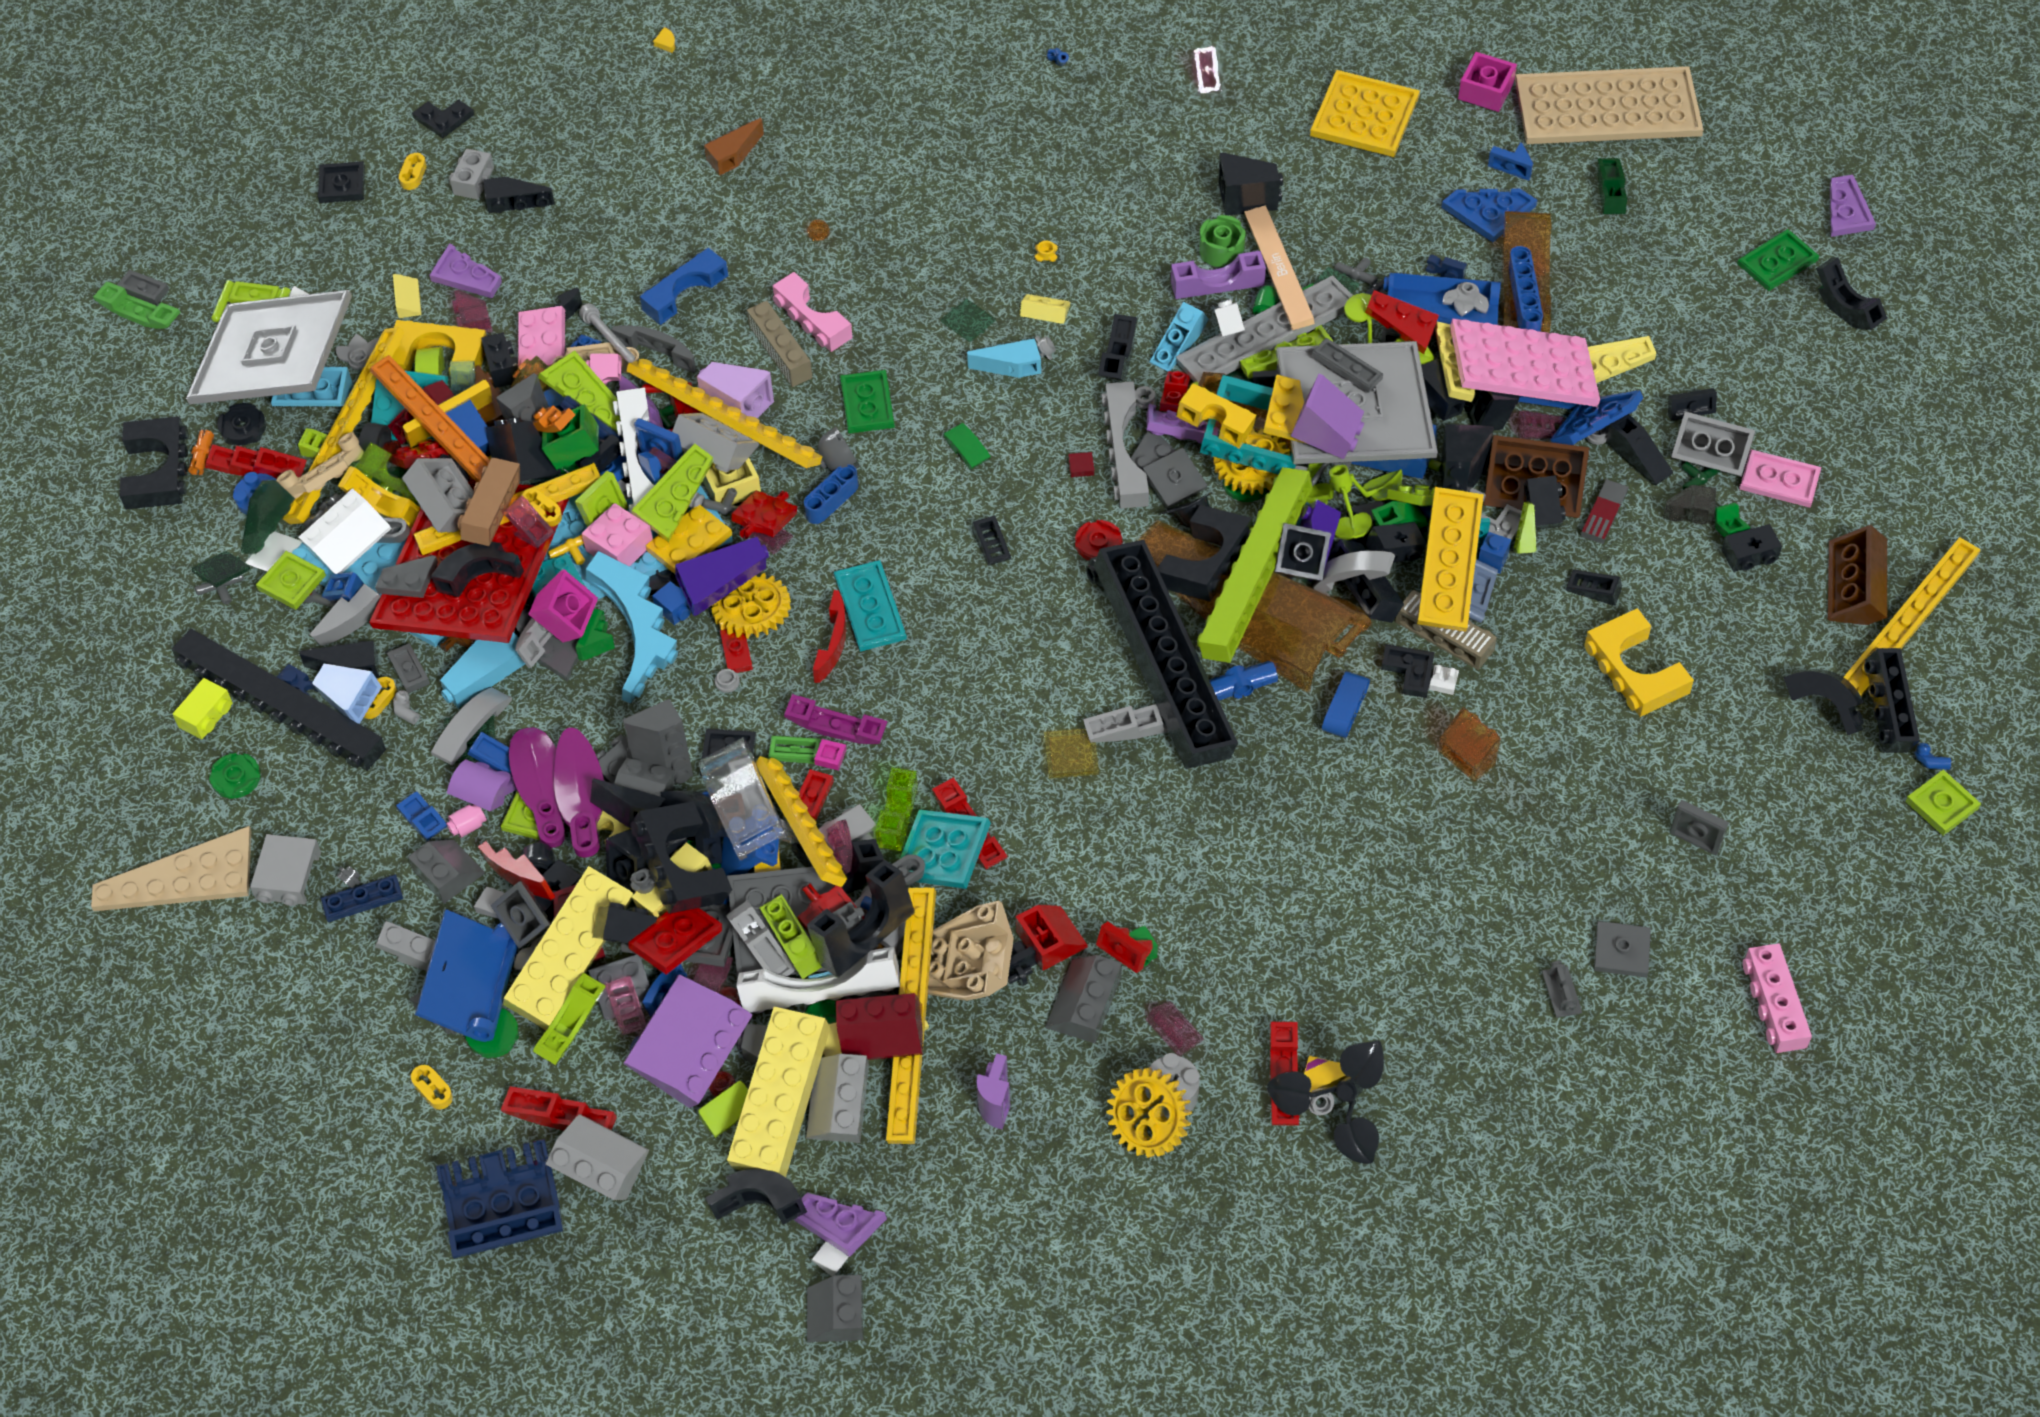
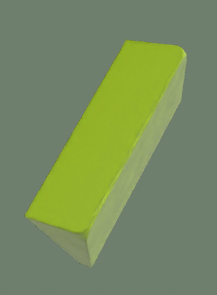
(724, 1109)

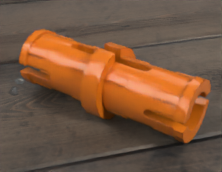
(201, 452)

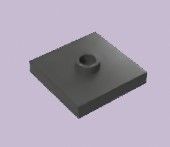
(1174, 478)
(1699, 827)
(1622, 949)

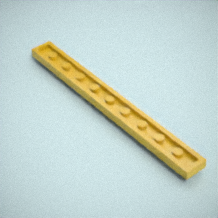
(725, 414)
(347, 419)
(1917, 607)
(914, 979)

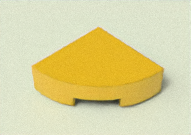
(665, 40)

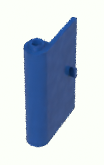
(1428, 294)
(474, 978)

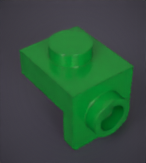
(1728, 520)

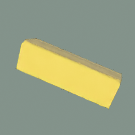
(407, 296)
(1044, 308)

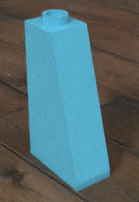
(480, 669)

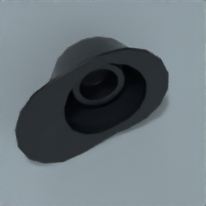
(1186, 511)

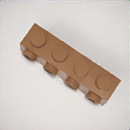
(489, 501)

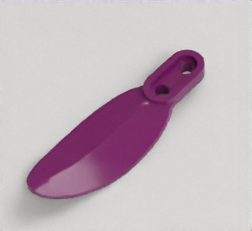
(533, 774)
(573, 776)

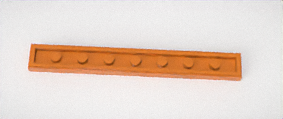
(430, 416)

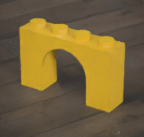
(464, 341)
(1642, 691)

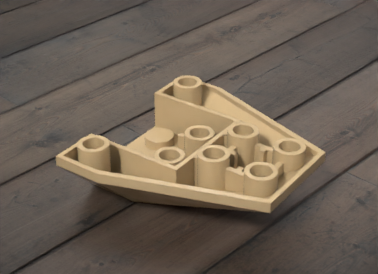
(971, 954)

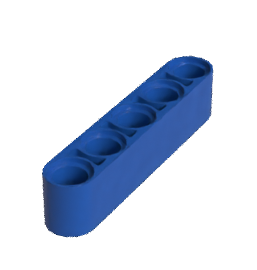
(1525, 289)

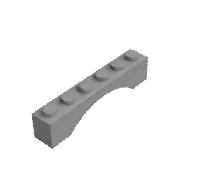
(1131, 480)

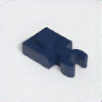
(1448, 268)
(296, 679)

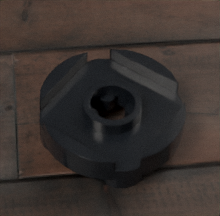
(246, 434)

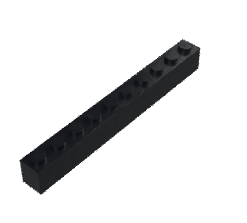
(279, 700)

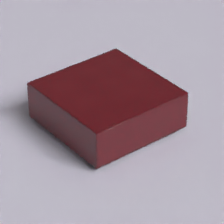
(1081, 464)

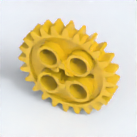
(1249, 477)
(753, 607)
(1164, 1130)

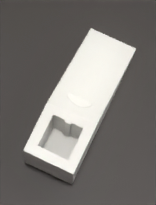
(1229, 318)

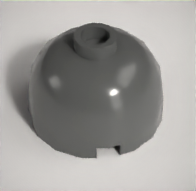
(835, 451)

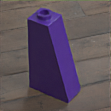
(718, 573)

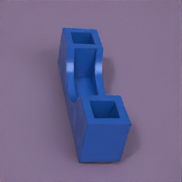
(703, 270)

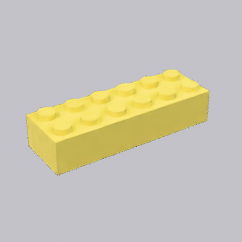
(564, 950)
(779, 1091)

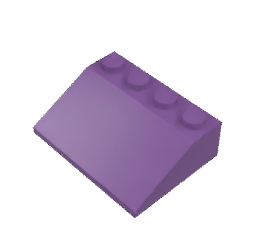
(687, 1040)

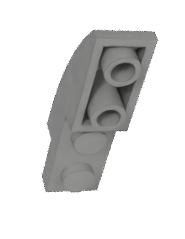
(407, 945)

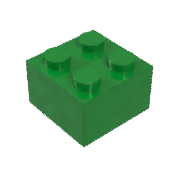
(574, 441)

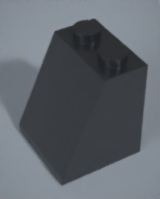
(1248, 184)
(520, 444)
(1465, 455)
(625, 858)

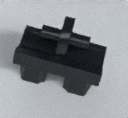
(1021, 963)

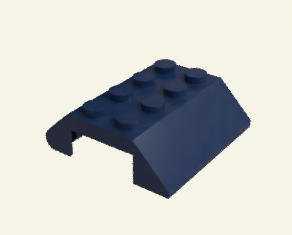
(502, 1202)

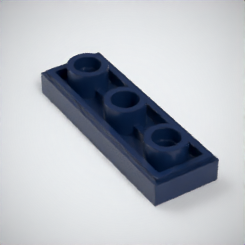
(374, 895)

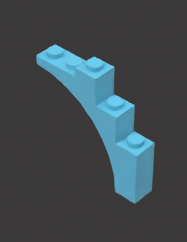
(629, 592)

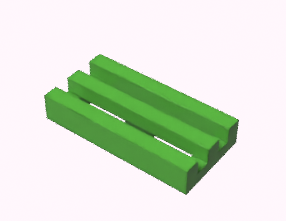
(793, 753)

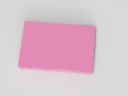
(1780, 478)

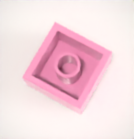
(618, 535)

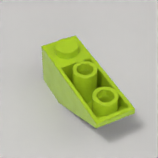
(791, 936)

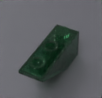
(264, 512)

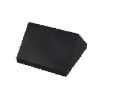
(1302, 552)

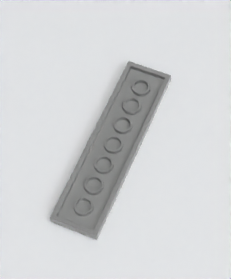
(1263, 332)

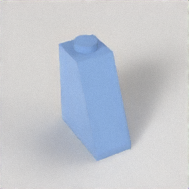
(347, 689)

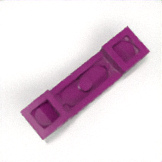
(834, 724)

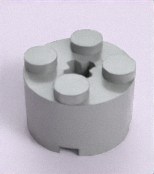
(1181, 1070)

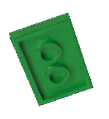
(1778, 260)
(867, 401)

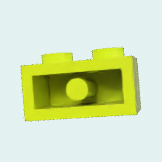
(202, 708)

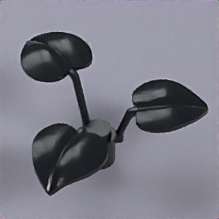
(1364, 1068)

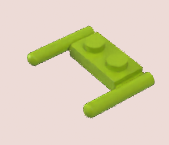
(246, 292)

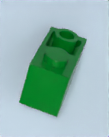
(1398, 512)

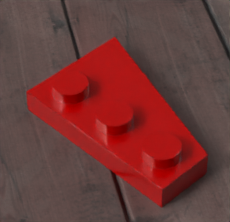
(1405, 318)

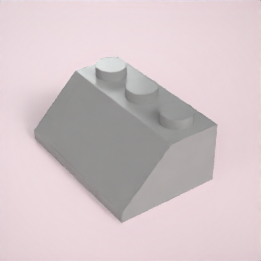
(722, 442)
(1713, 444)
(439, 491)
(838, 1099)
(598, 1158)

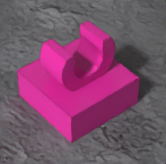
(830, 754)

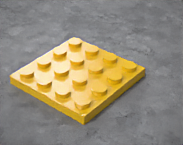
(1365, 113)

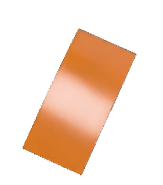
(551, 419)

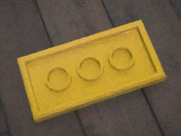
(478, 394)

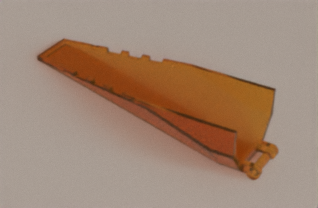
(1290, 621)

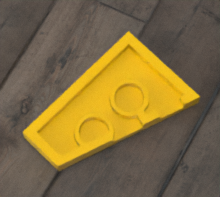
(1284, 407)

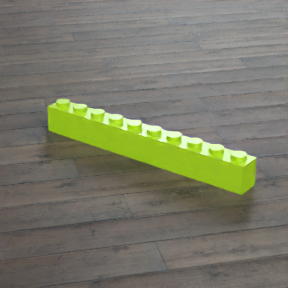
(1254, 566)

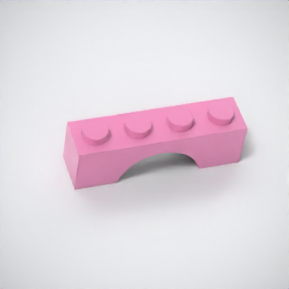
(828, 328)

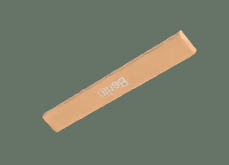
(1279, 268)

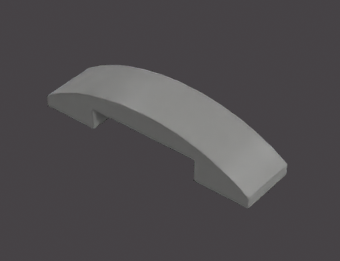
(1370, 563)
(531, 642)
(467, 722)

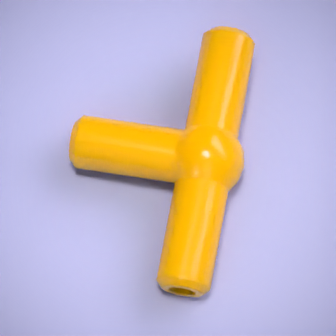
(570, 545)

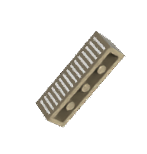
(779, 343)
(1470, 646)

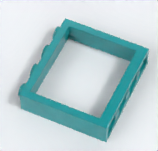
(1248, 455)

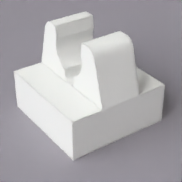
(1443, 679)

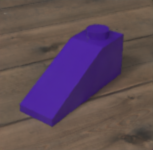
(1322, 518)

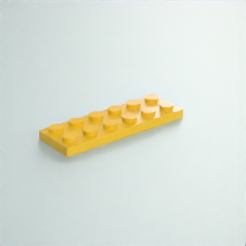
(1450, 559)

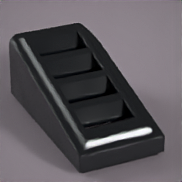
(986, 524)
(1603, 594)

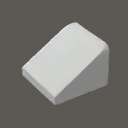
(830, 1259)

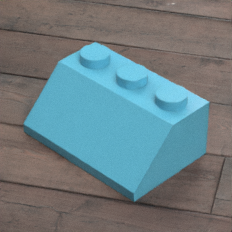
(331, 390)

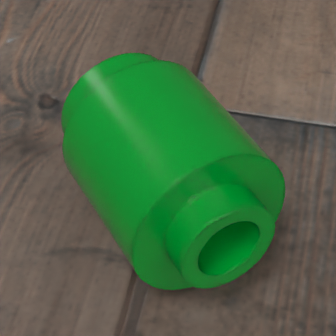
(1265, 299)

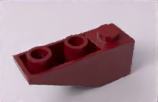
(438, 392)

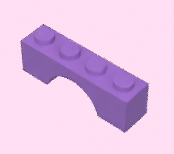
(1243, 273)

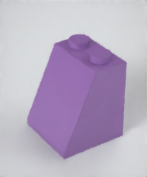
(1329, 419)

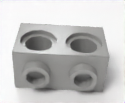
(470, 173)

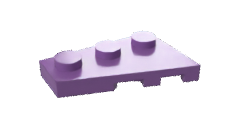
(839, 1224)

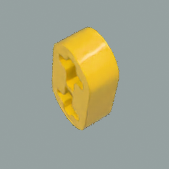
(408, 170)
(544, 503)
(383, 698)
(436, 1082)

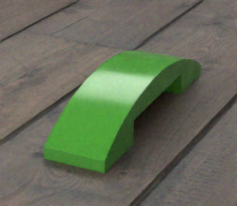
(134, 309)

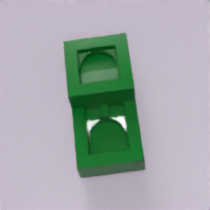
(968, 446)

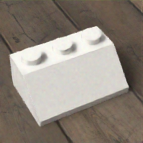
(345, 532)

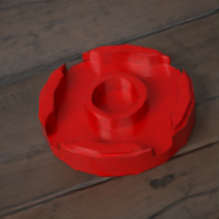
(1089, 541)

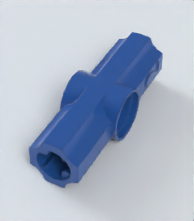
(1243, 681)

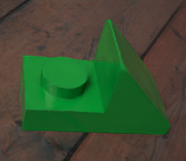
(595, 639)

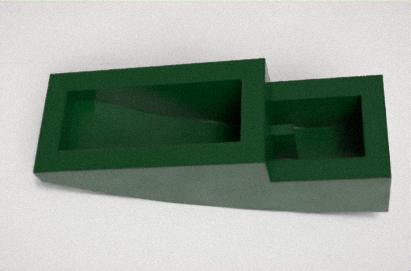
(1612, 186)

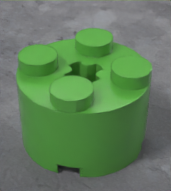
(1221, 240)

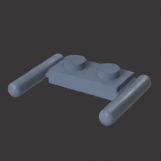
(1481, 591)

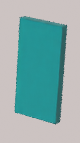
(870, 605)

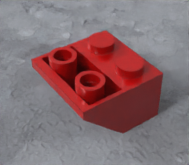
(1050, 934)

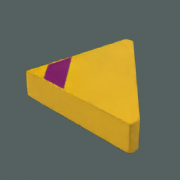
(1323, 1073)

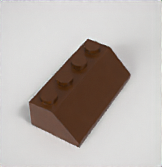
(1858, 577)

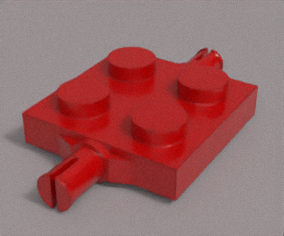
(427, 449)
(764, 513)
(831, 900)

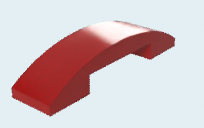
(826, 660)
(954, 801)
(1283, 1059)

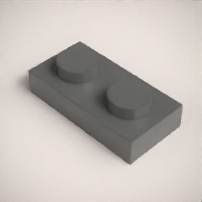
(143, 287)
(408, 668)

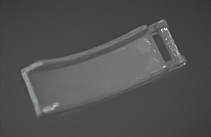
(740, 797)

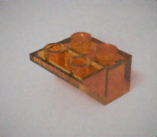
(1470, 745)

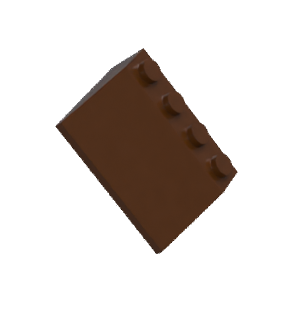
(1520, 459)

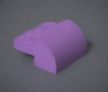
(480, 785)
(994, 1092)

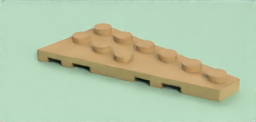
(197, 874)

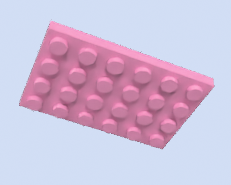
(1524, 362)

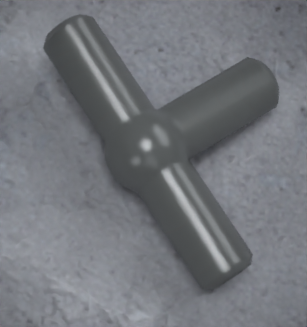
(1358, 272)
(723, 507)
(222, 590)

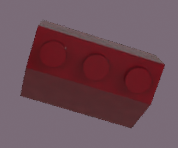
(880, 1026)

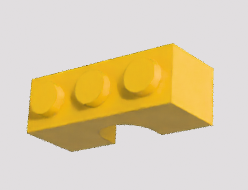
(1202, 404)

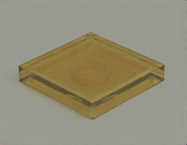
(1070, 754)

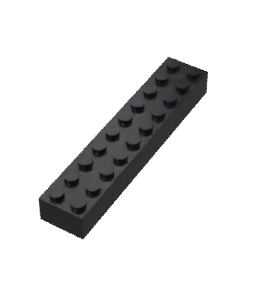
(1165, 654)

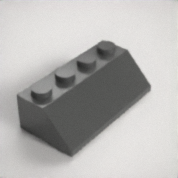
(659, 739)

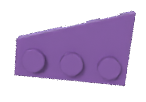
(1848, 207)
(462, 273)
(1167, 423)

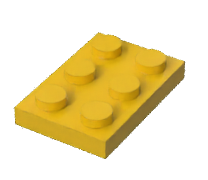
(695, 535)

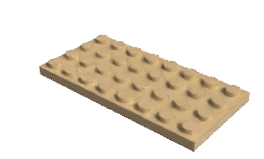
(1608, 105)

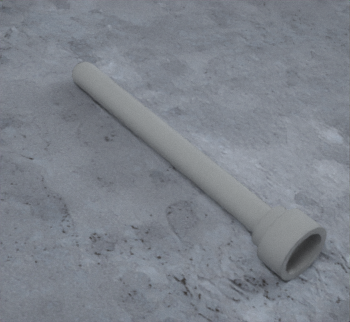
(590, 315)

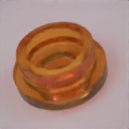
(818, 230)

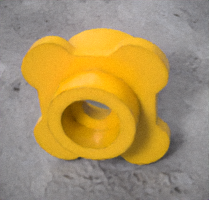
(1046, 251)

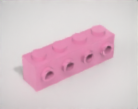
(1777, 998)

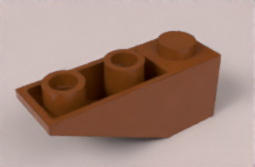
(733, 147)

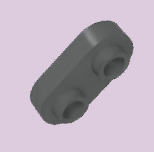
(398, 533)
(913, 863)

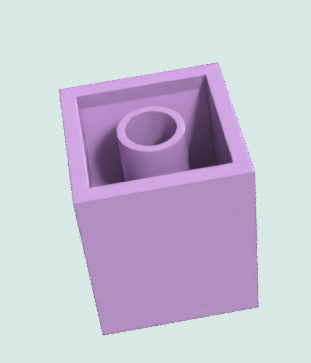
(738, 387)

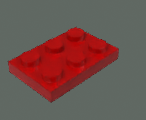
(675, 938)

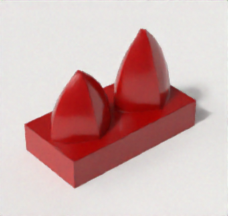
(1121, 946)

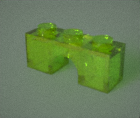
(374, 465)
(894, 820)

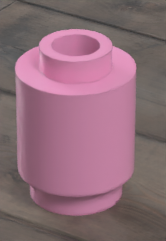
(465, 820)

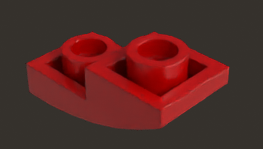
(1174, 389)

